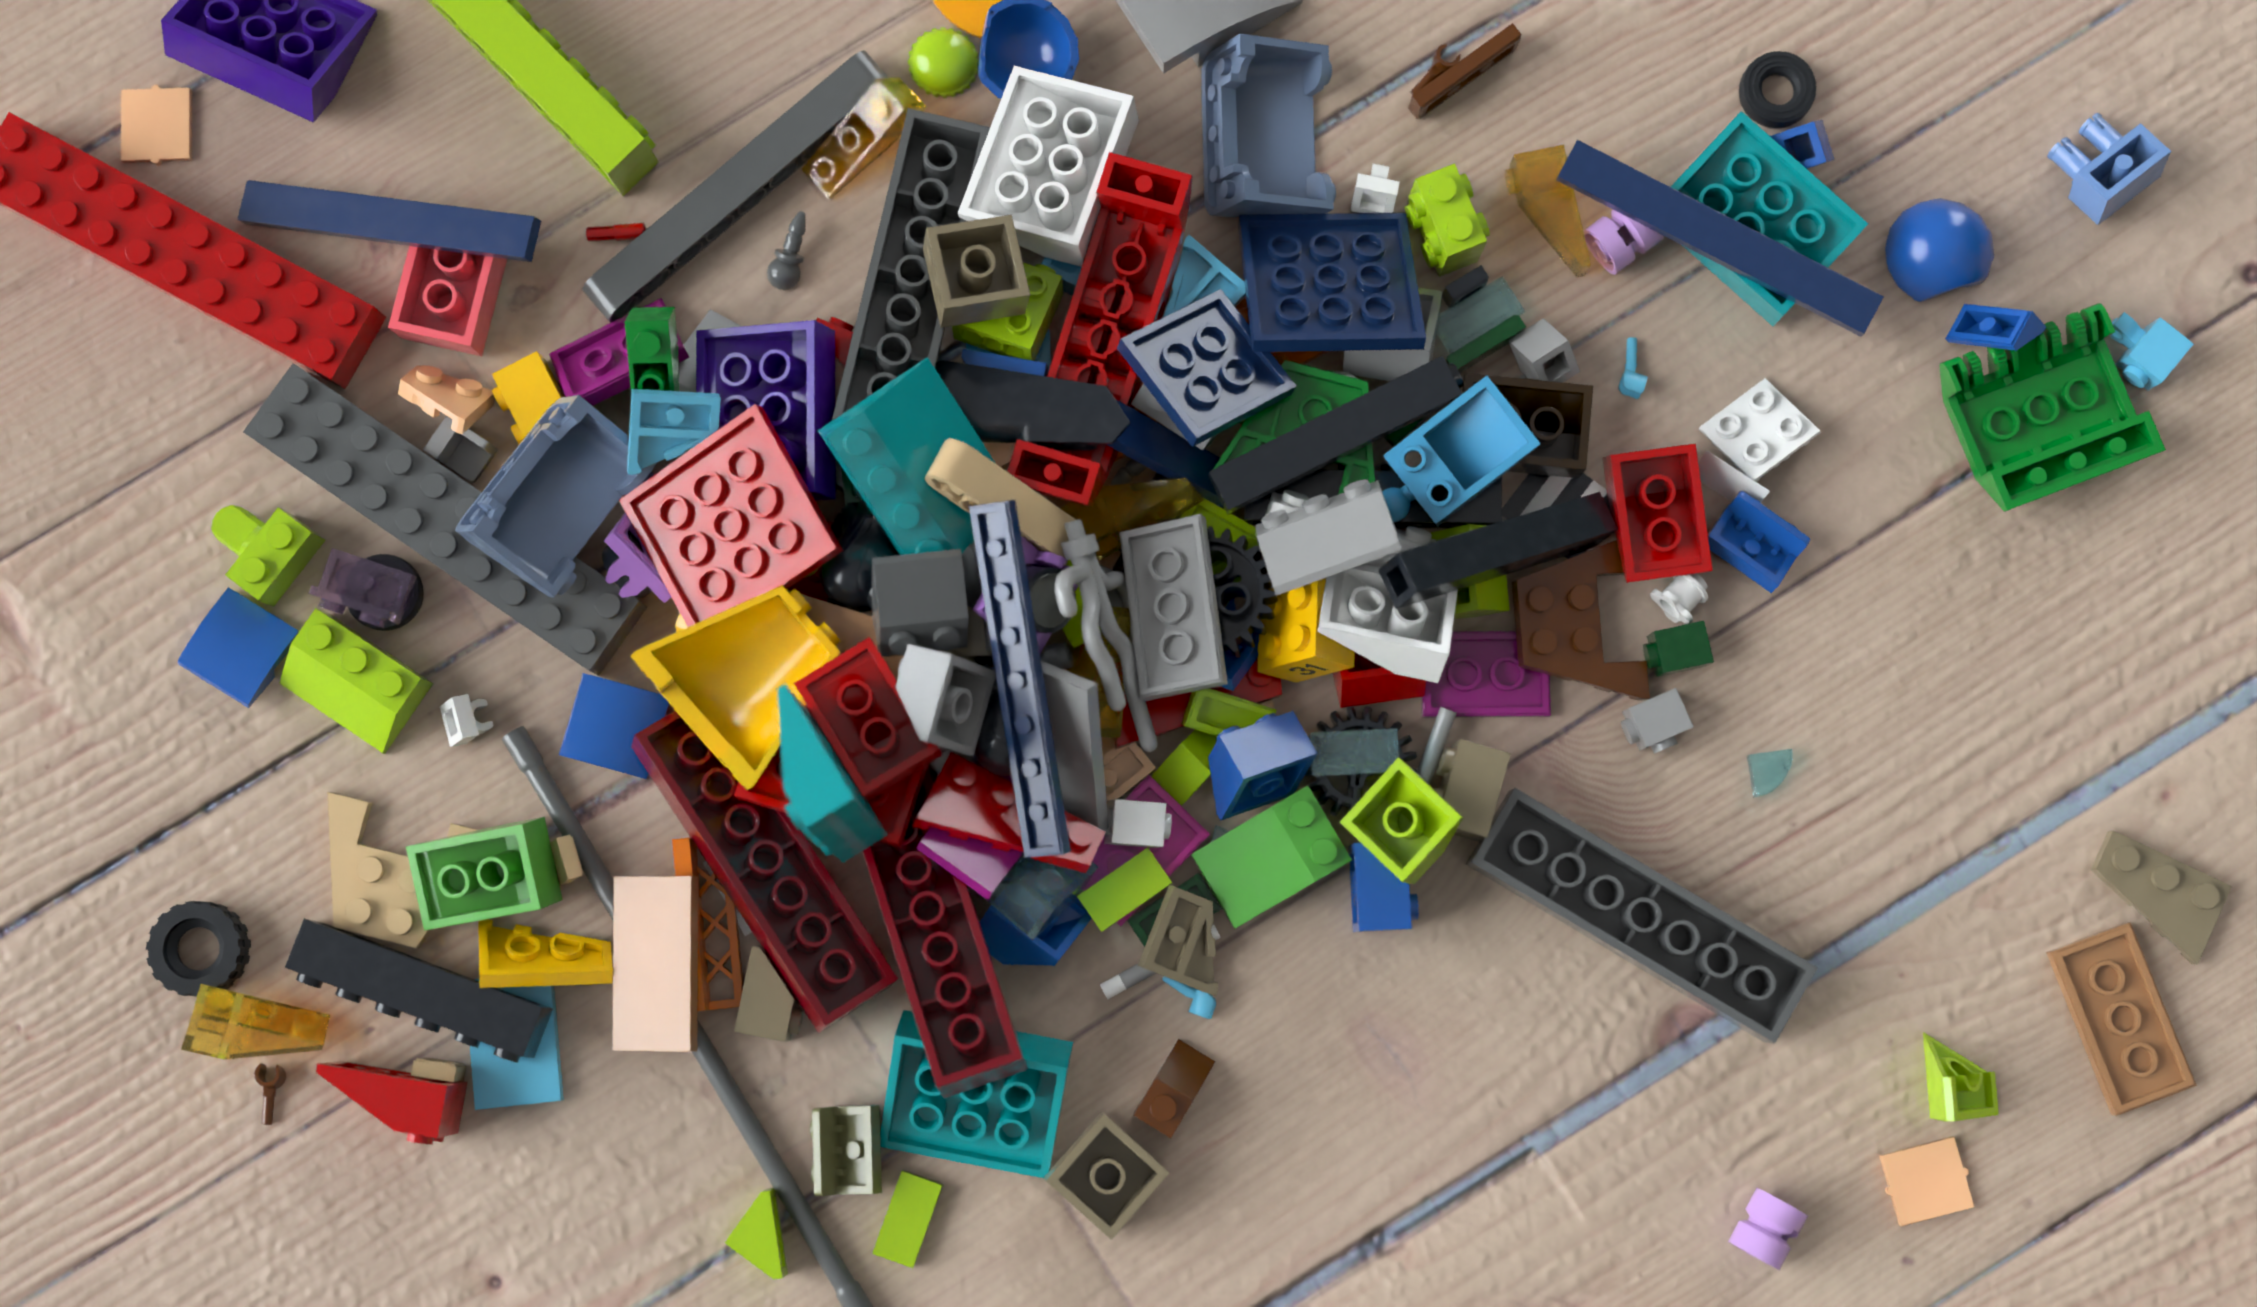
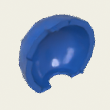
(1025, 36)
(1938, 249)

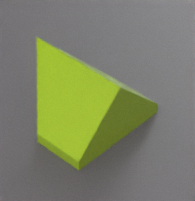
(1956, 1085)

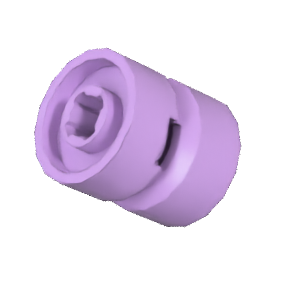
(1617, 239)
(1768, 1228)

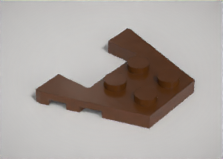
(1562, 626)

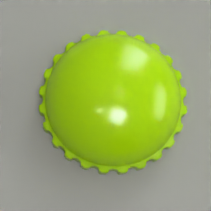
(943, 62)

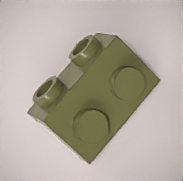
(846, 1150)

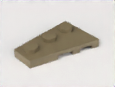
(2168, 893)

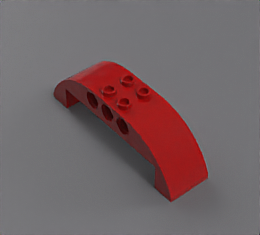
(1117, 293)

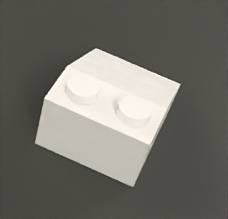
(1402, 640)

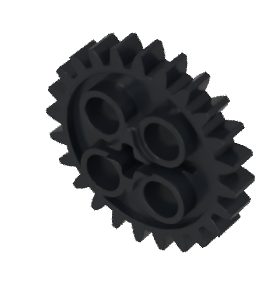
(1240, 624)

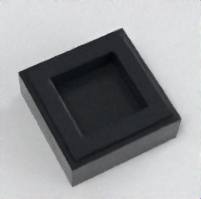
(1465, 286)

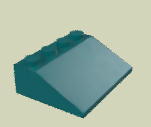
(1774, 194)
(888, 450)
(819, 787)
(993, 1126)

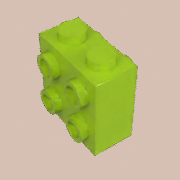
(1447, 220)
(1019, 334)

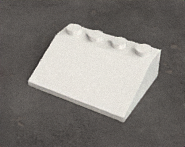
(1048, 161)

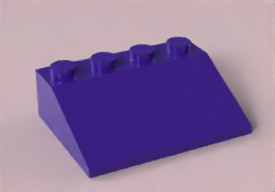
(271, 48)
(788, 374)

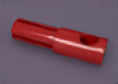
(617, 232)

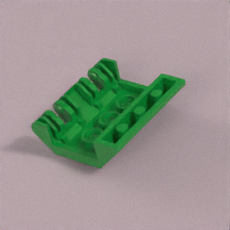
(2046, 412)

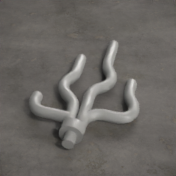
(1098, 613)

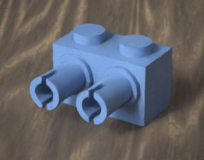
(2117, 174)

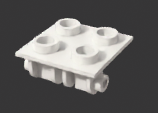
(1759, 430)

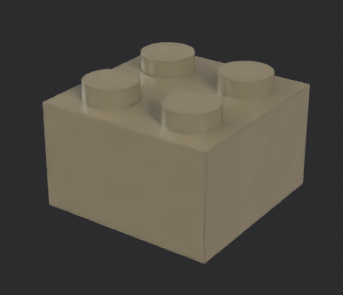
(976, 270)
(1472, 784)
(1106, 1175)

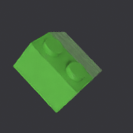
(1271, 857)
(484, 874)

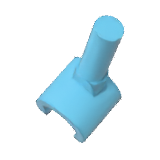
(1631, 382)
(1202, 1003)

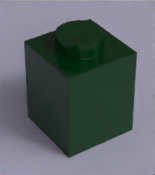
(1678, 649)

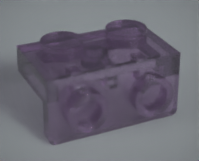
(364, 587)

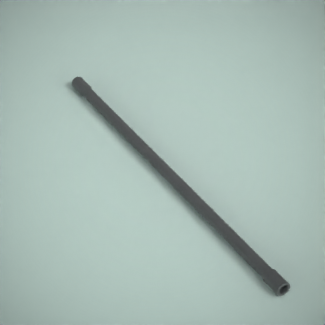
(847, 1288)

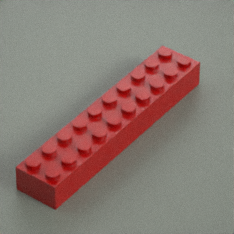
(184, 253)

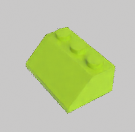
(352, 680)

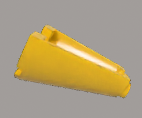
(728, 673)

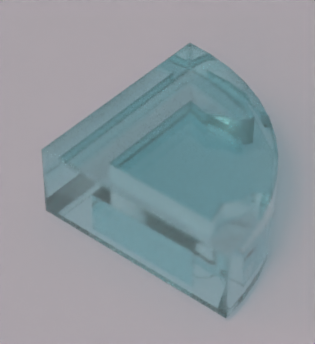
(1768, 770)

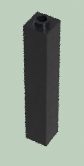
(1336, 434)
(1497, 549)

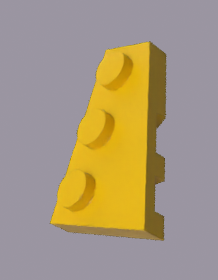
(531, 959)

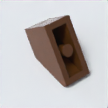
(1174, 1088)

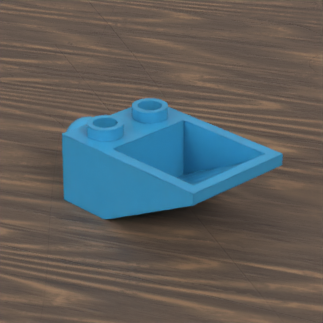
(1460, 449)

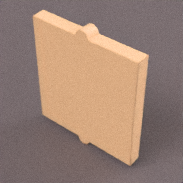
(156, 125)
(1926, 1181)

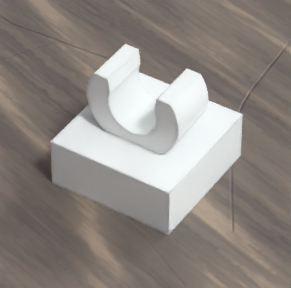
(1375, 192)
(460, 719)

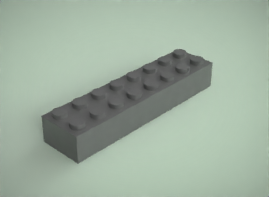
(897, 308)
(1642, 916)

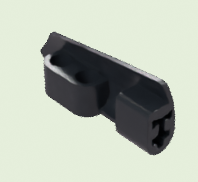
(1034, 407)

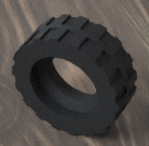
(170, 928)

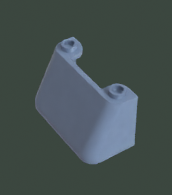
(1263, 127)
(552, 494)

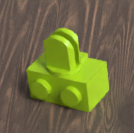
(268, 552)

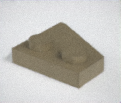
(1183, 941)

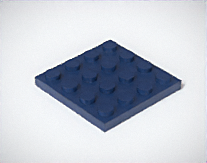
(1330, 282)

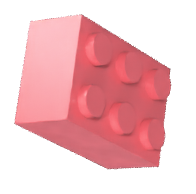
(447, 299)

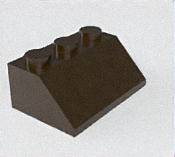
(1557, 418)

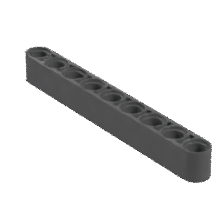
(730, 191)

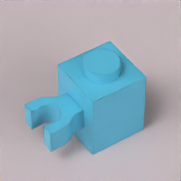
(2150, 351)

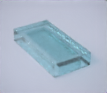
(1477, 314)
(1354, 752)

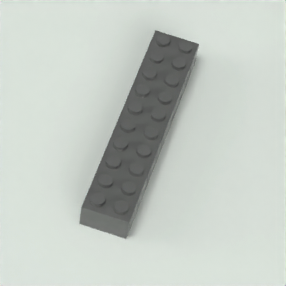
(422, 507)

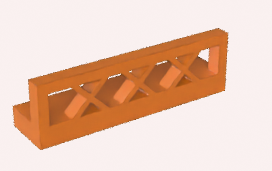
(687, 865)

